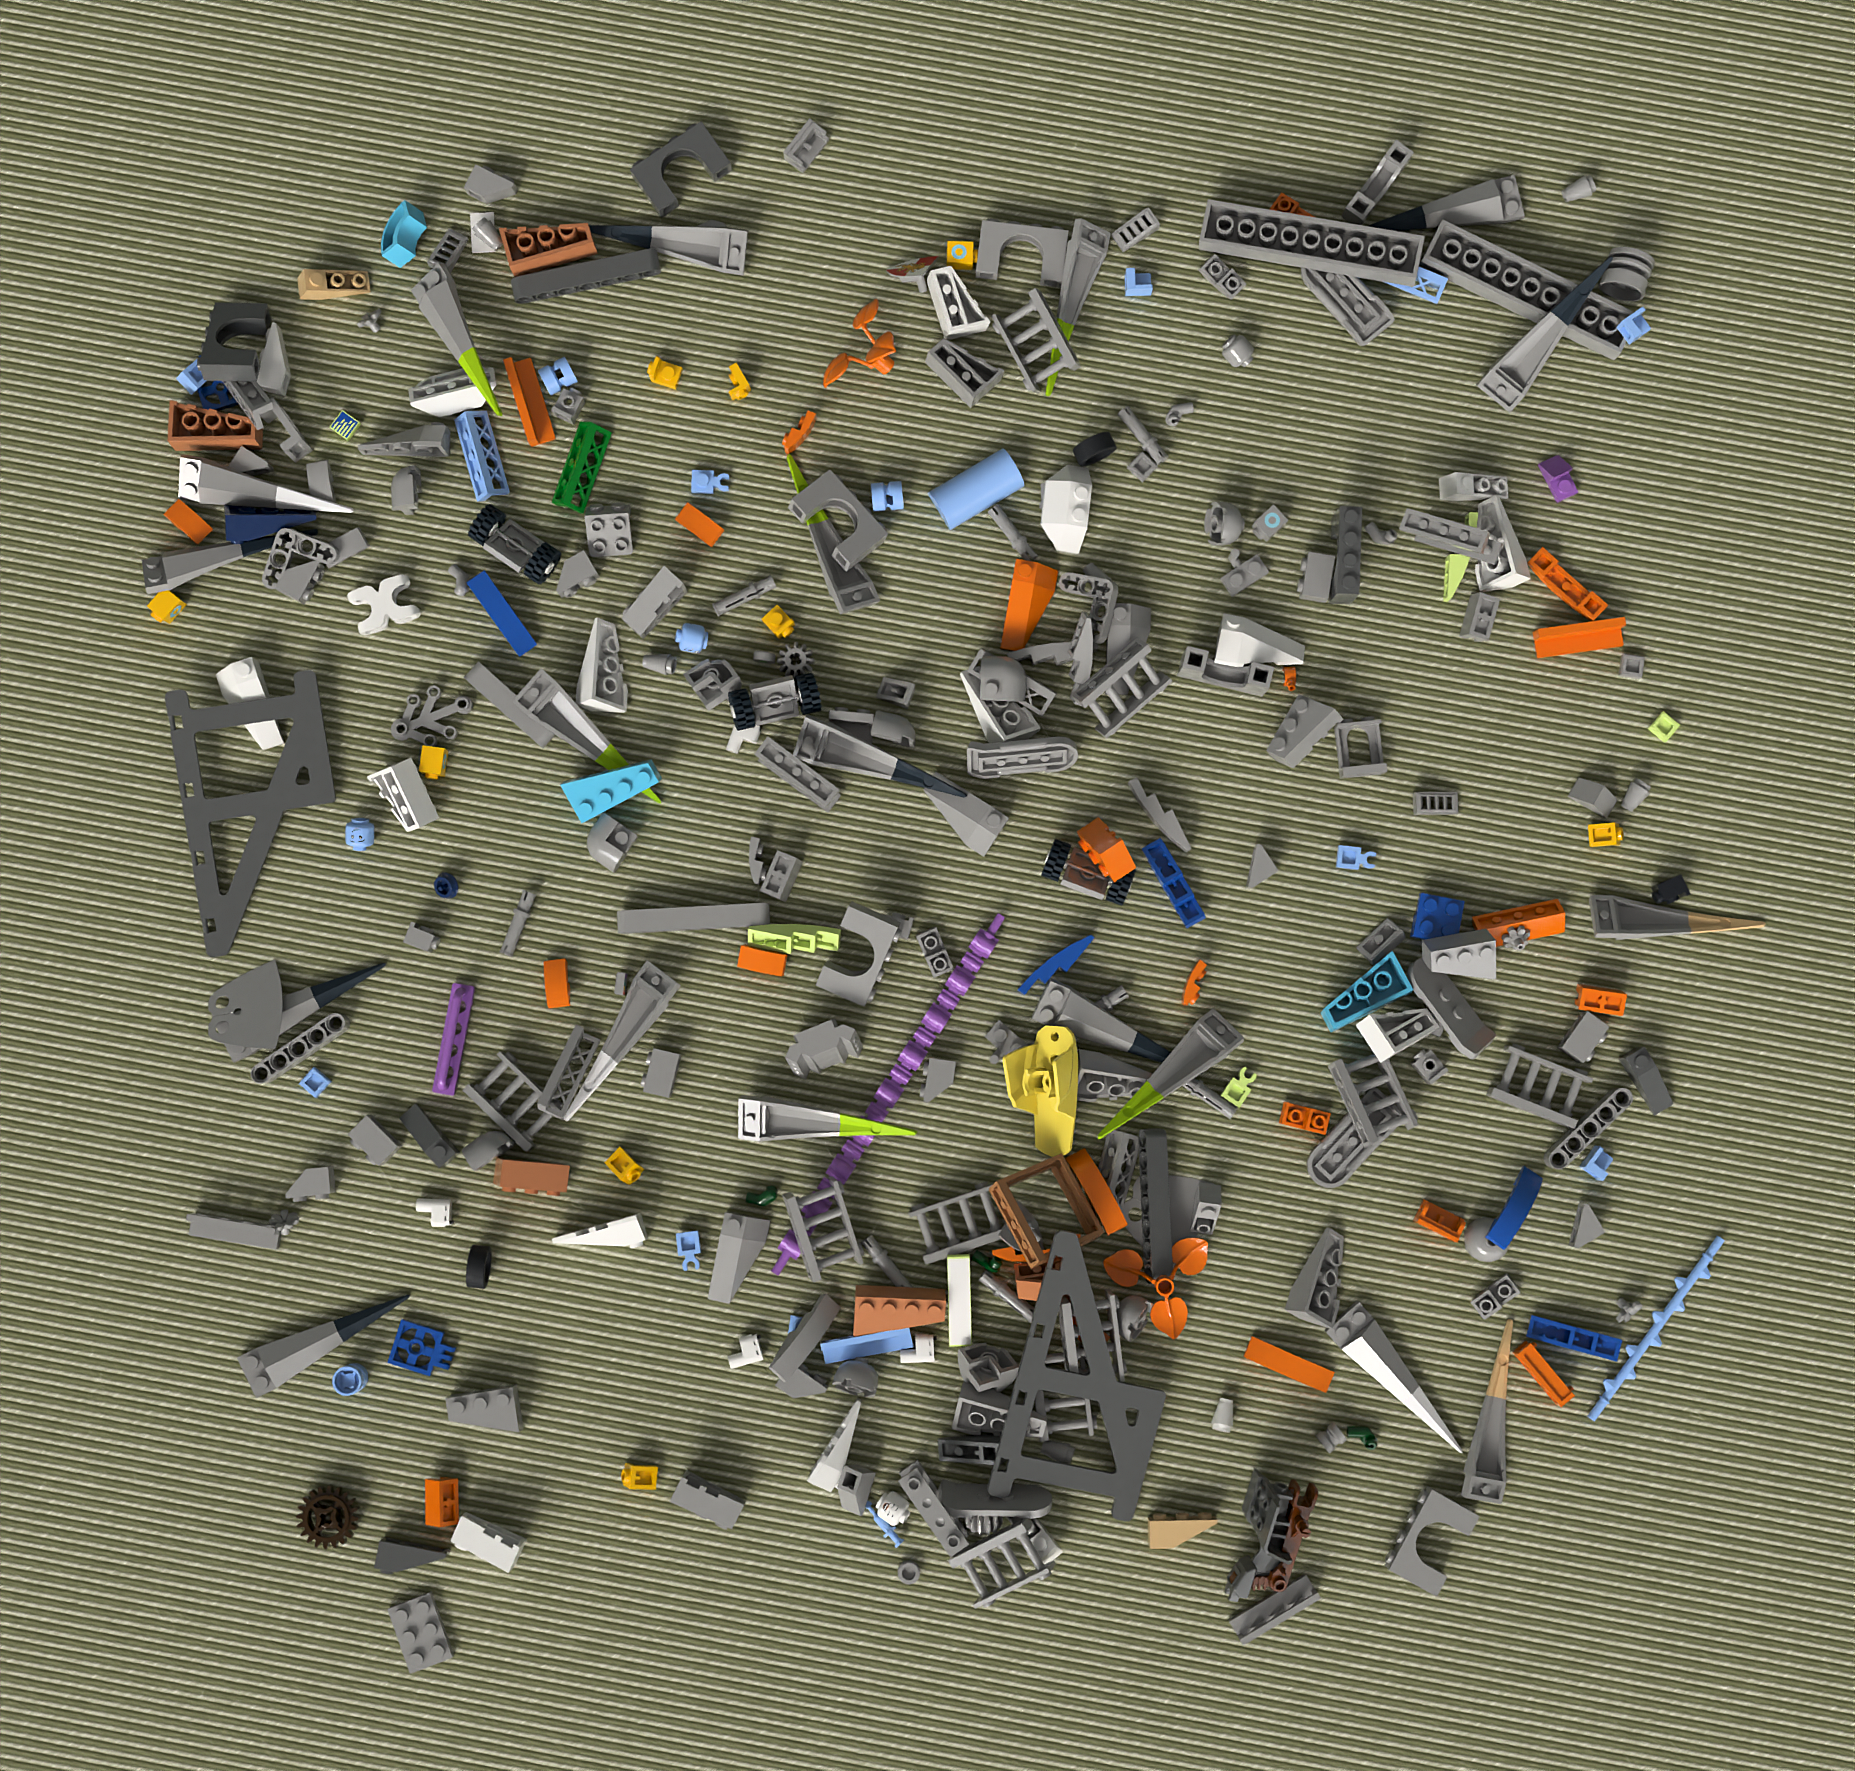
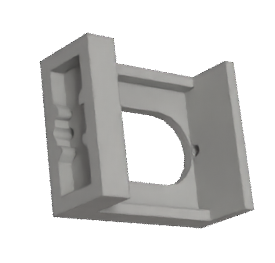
(296, 446)
(1372, 729)

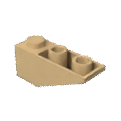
(328, 284)
(1172, 1531)

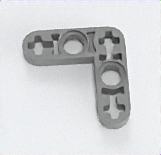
(295, 546)
(1099, 597)

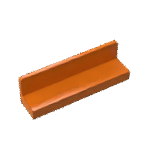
(529, 401)
(1579, 637)
(1540, 918)

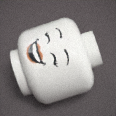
(893, 1508)

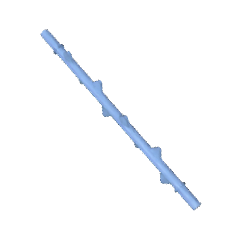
(1660, 1318)

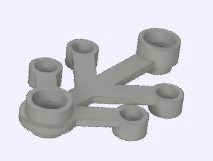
(427, 718)

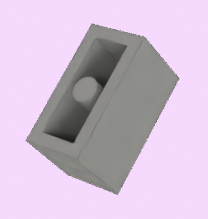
(1316, 577)
(1583, 1037)
(661, 1072)
(374, 1140)

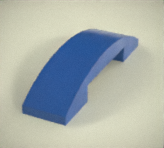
(1515, 1209)

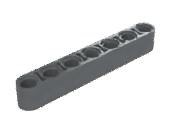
(585, 276)
(1155, 1202)

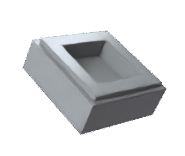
(1142, 467)
(1631, 666)
(621, 983)

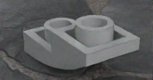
(1222, 277)
(320, 480)
(348, 546)
(756, 867)
(934, 952)
(1495, 1296)

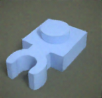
(704, 482)
(1351, 857)
(689, 1244)

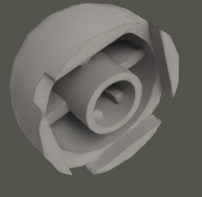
(1223, 523)
(1478, 1245)
(1132, 1316)
(856, 1377)

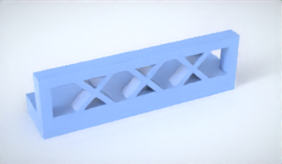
(1424, 278)
(476, 455)
(851, 1347)

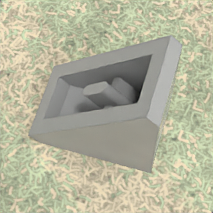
(249, 463)
(896, 692)
(1593, 796)
(1260, 867)
(1585, 1226)

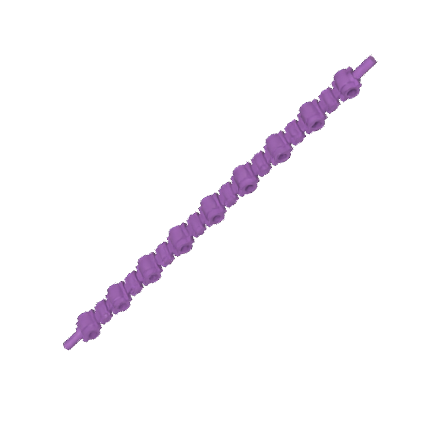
(890, 1090)

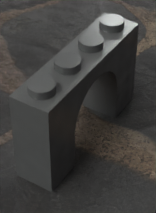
(693, 143)
(227, 322)
(1346, 529)

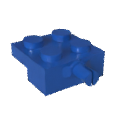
(1436, 917)

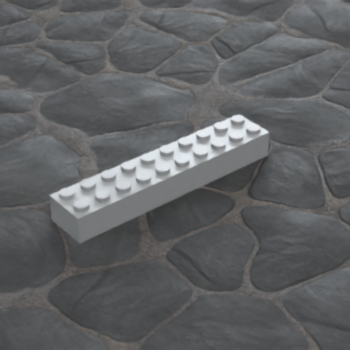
(1311, 242)
(1522, 287)

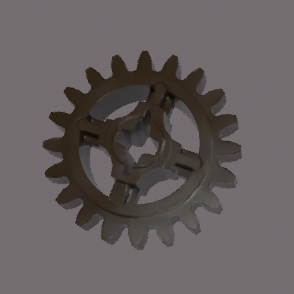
(335, 1522)

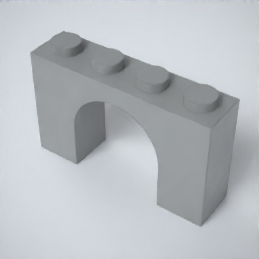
(1049, 241)
(831, 492)
(1250, 679)
(880, 932)
(1431, 1508)

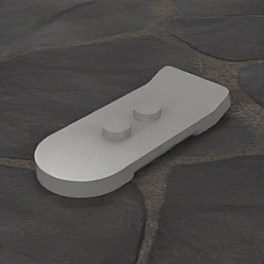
(1349, 303)
(1020, 756)
(1450, 1009)
(1341, 1149)
(974, 1500)

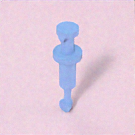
(886, 1527)

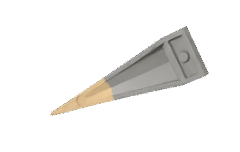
(1632, 919)
(1486, 1458)

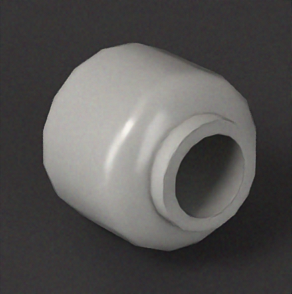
(1237, 351)

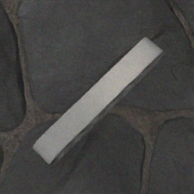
(693, 918)

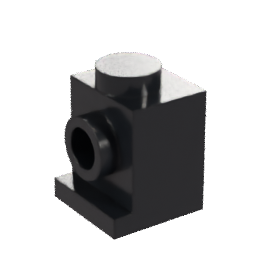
(1670, 889)

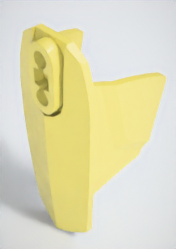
(1046, 1086)

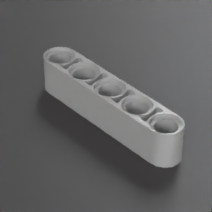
(502, 698)
(289, 1050)
(1598, 1126)

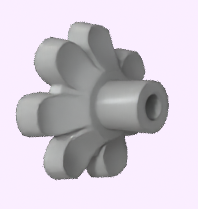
(370, 320)
(1517, 938)
(284, 1221)
(1627, 1309)

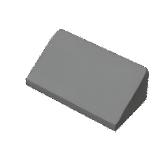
(1381, 941)

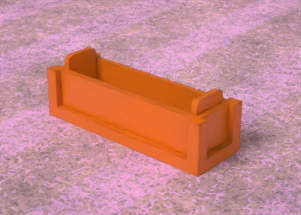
(1543, 1373)

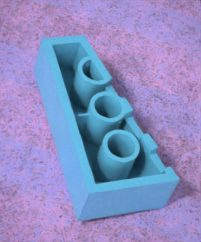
(604, 790)
(1372, 991)

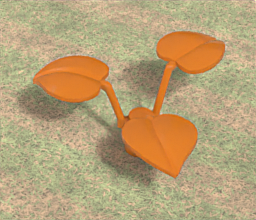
(877, 355)
(1166, 1315)

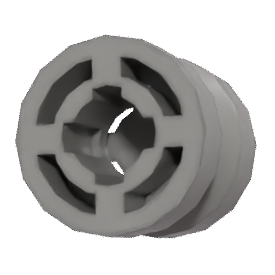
(1331, 1437)

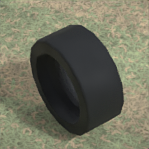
(1094, 449)
(478, 1266)

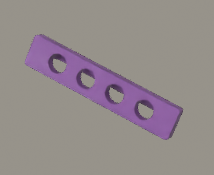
(458, 993)

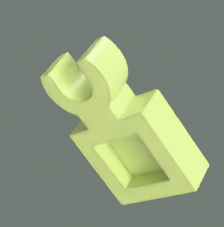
(1237, 1090)

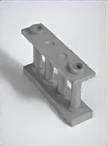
(1057, 340)
(1451, 536)
(1109, 674)
(798, 774)
(1522, 1099)
(493, 1107)
(1359, 1112)
(801, 1225)
(954, 1246)
(1069, 1332)
(1044, 1405)
(926, 1499)
(1001, 1540)

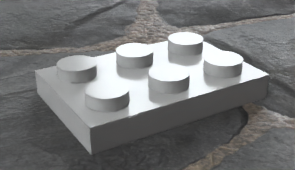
(420, 1632)

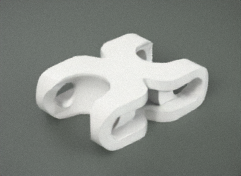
(383, 604)

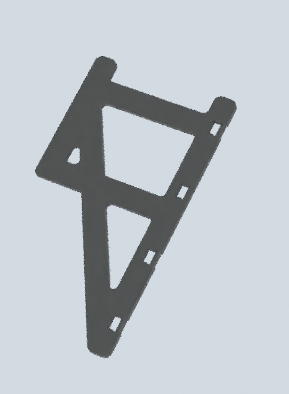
(304, 748)
(1129, 1443)

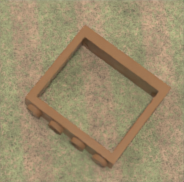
(1016, 1221)

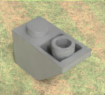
(488, 186)
(576, 573)
(300, 580)
(939, 1077)
(313, 1182)
(1206, 1208)
(802, 1383)
(855, 1487)

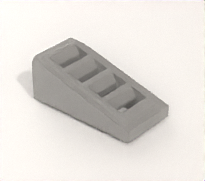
(1144, 214)
(437, 253)
(1418, 806)

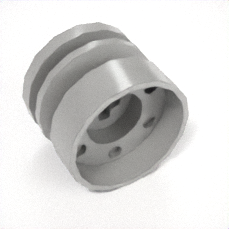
(1627, 274)

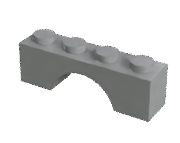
(1378, 184)

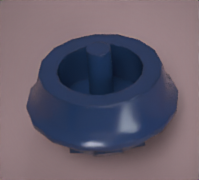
(446, 885)

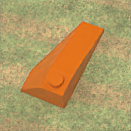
(1029, 596)

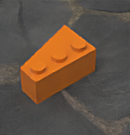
(1105, 850)

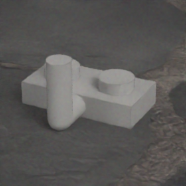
(1243, 574)
(1004, 1040)

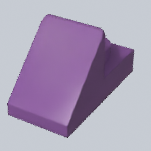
(1558, 478)

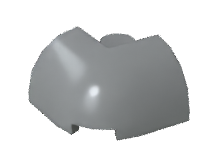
(405, 490)
(1002, 679)
(713, 681)
(893, 728)
(609, 842)
(486, 1148)
(987, 1367)

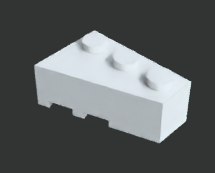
(1396, 1031)
(488, 1541)

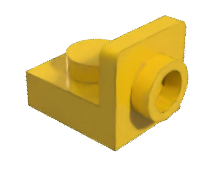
(664, 373)
(739, 379)
(779, 622)
(1605, 834)
(624, 1166)
(639, 1476)

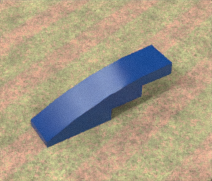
(501, 613)
(1173, 883)
(1061, 960)
(1574, 1338)

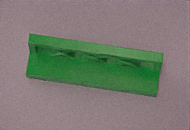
(574, 466)

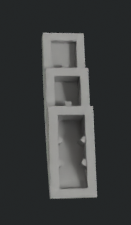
(1045, 652)
(1082, 652)
(1165, 822)
(805, 1337)

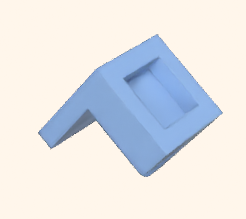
(1137, 283)
(1634, 326)
(191, 378)
(1597, 1163)

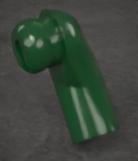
(764, 1198)
(992, 1265)
(1364, 1434)

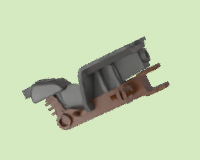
(1280, 1523)

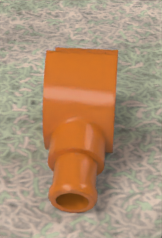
(1290, 677)

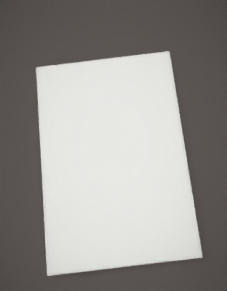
(478, 245)

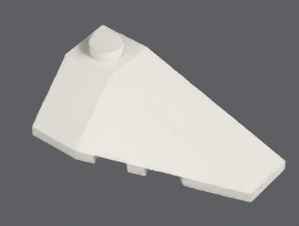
(1511, 564)
(1248, 642)
(244, 683)
(619, 1232)

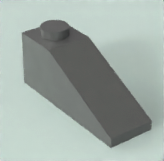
(1646, 1079)
(429, 1136)
(969, 1449)
(398, 1555)

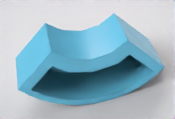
(402, 234)

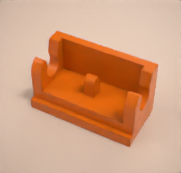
(1601, 999)
(1439, 1221)
(441, 1502)

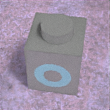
(1269, 523)

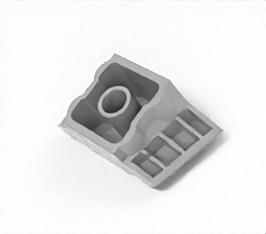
(822, 1048)

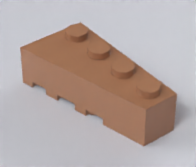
(546, 247)
(205, 429)
(896, 1308)

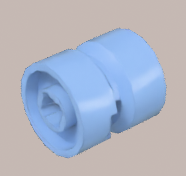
(550, 379)
(879, 499)
(350, 1379)

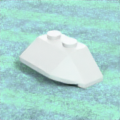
(449, 393)
(1067, 507)

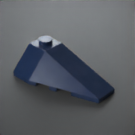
(249, 523)

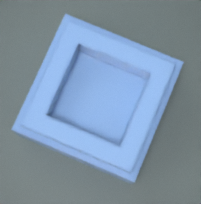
(315, 1082)

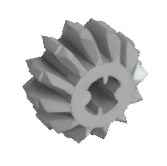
(803, 657)
(984, 1524)

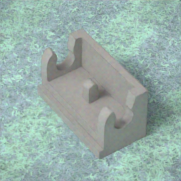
(806, 146)
(1479, 617)
(781, 876)

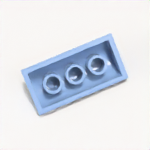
(977, 488)

